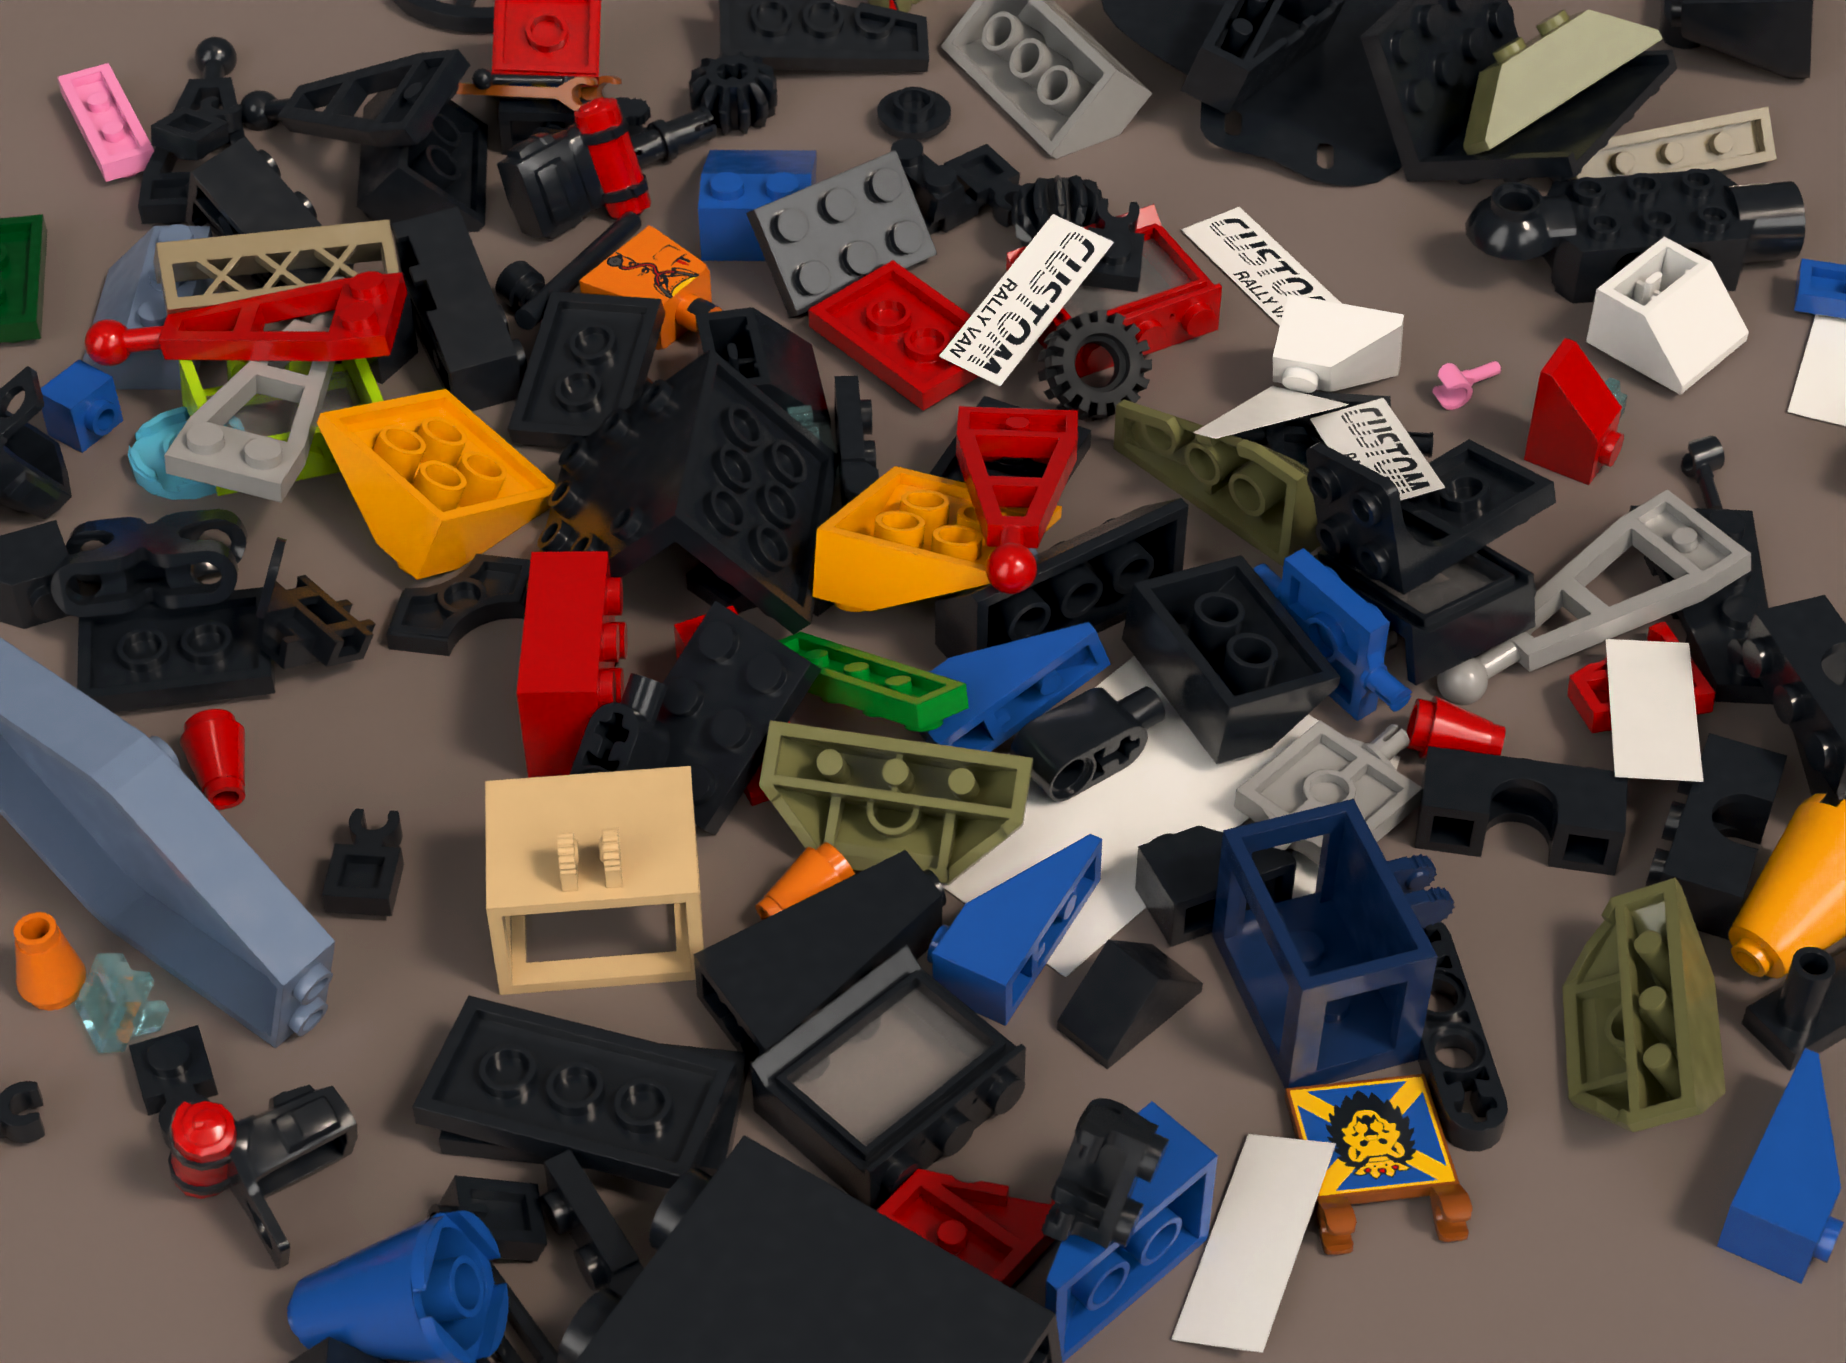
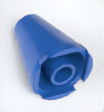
(410, 1295)

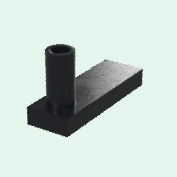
(1805, 1010)

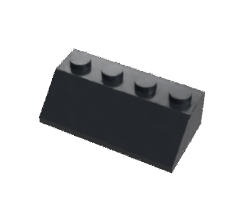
(1073, 585)

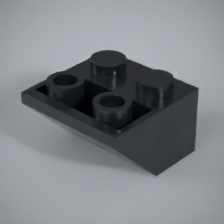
(765, 355)

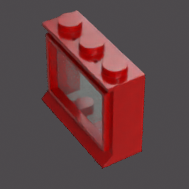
(1171, 302)

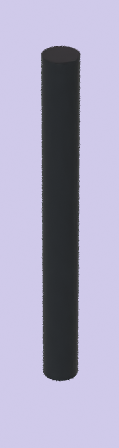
(568, 278)

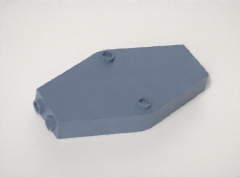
(155, 854)

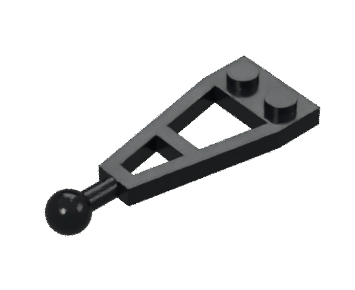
(422, 85)
(166, 192)

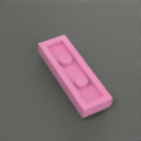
(106, 121)

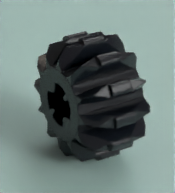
(735, 91)
(1062, 196)

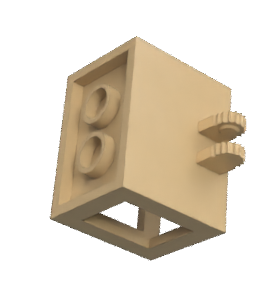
(588, 848)

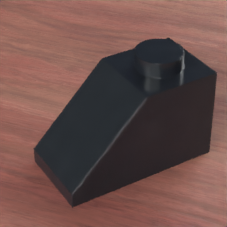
(26, 575)
(1181, 878)

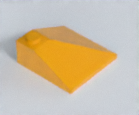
(433, 479)
(903, 543)

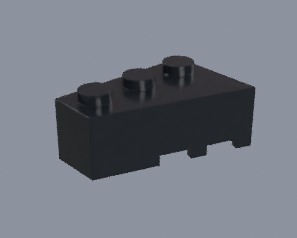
(244, 195)

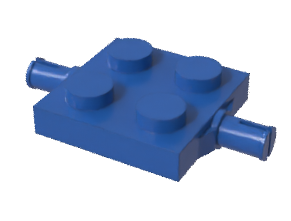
(1342, 628)

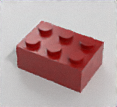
(568, 654)

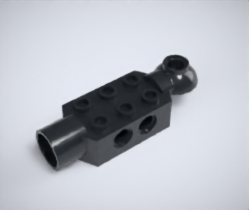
(1604, 223)

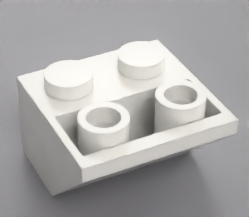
(1667, 316)

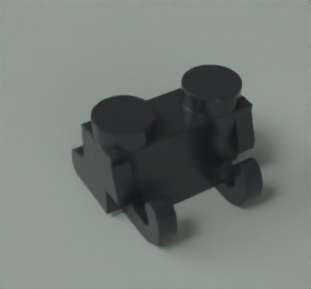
(934, 188)
(1100, 1174)

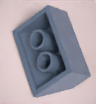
(138, 302)

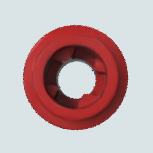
(1451, 727)
(216, 755)

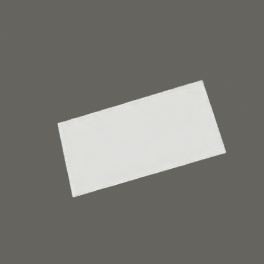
(1160, 793)

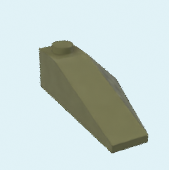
(1228, 477)

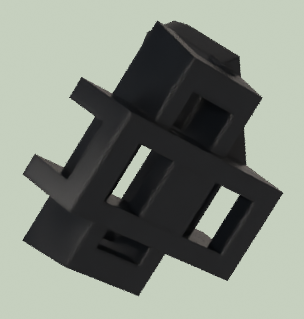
(306, 623)

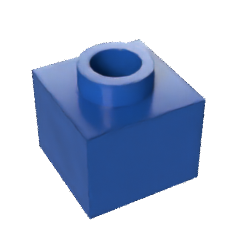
(80, 406)

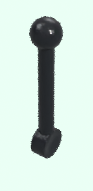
(484, 79)

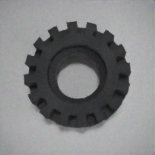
(1117, 340)

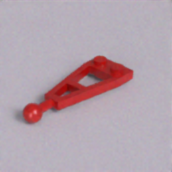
(362, 326)
(996, 433)

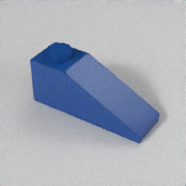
(1016, 684)
(1012, 930)
(1791, 1184)

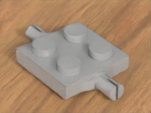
(1330, 769)

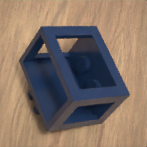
(1337, 973)

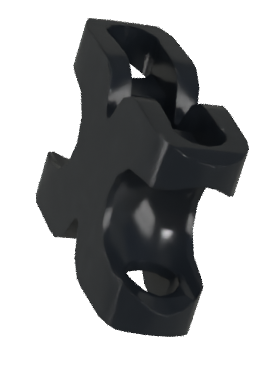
(150, 563)

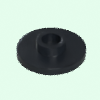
(914, 113)

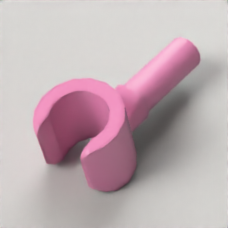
(1458, 383)

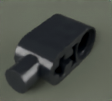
(626, 732)
(1087, 739)

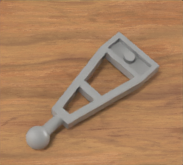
(242, 459)
(1663, 530)

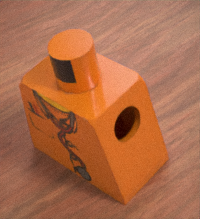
(657, 269)

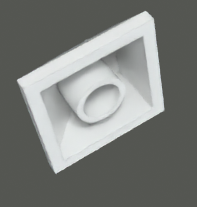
(1335, 345)

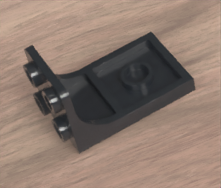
(1428, 533)

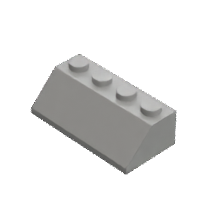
(1046, 73)

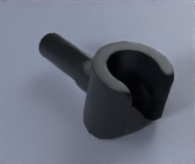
(1704, 457)

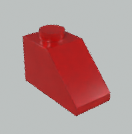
(1573, 417)

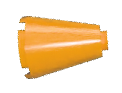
(1798, 893)

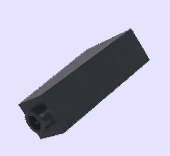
(809, 954)

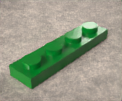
(879, 684)

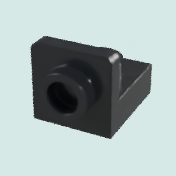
(506, 1208)

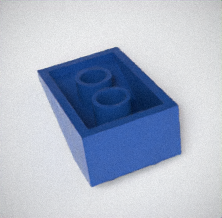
(741, 182)
(1098, 1283)

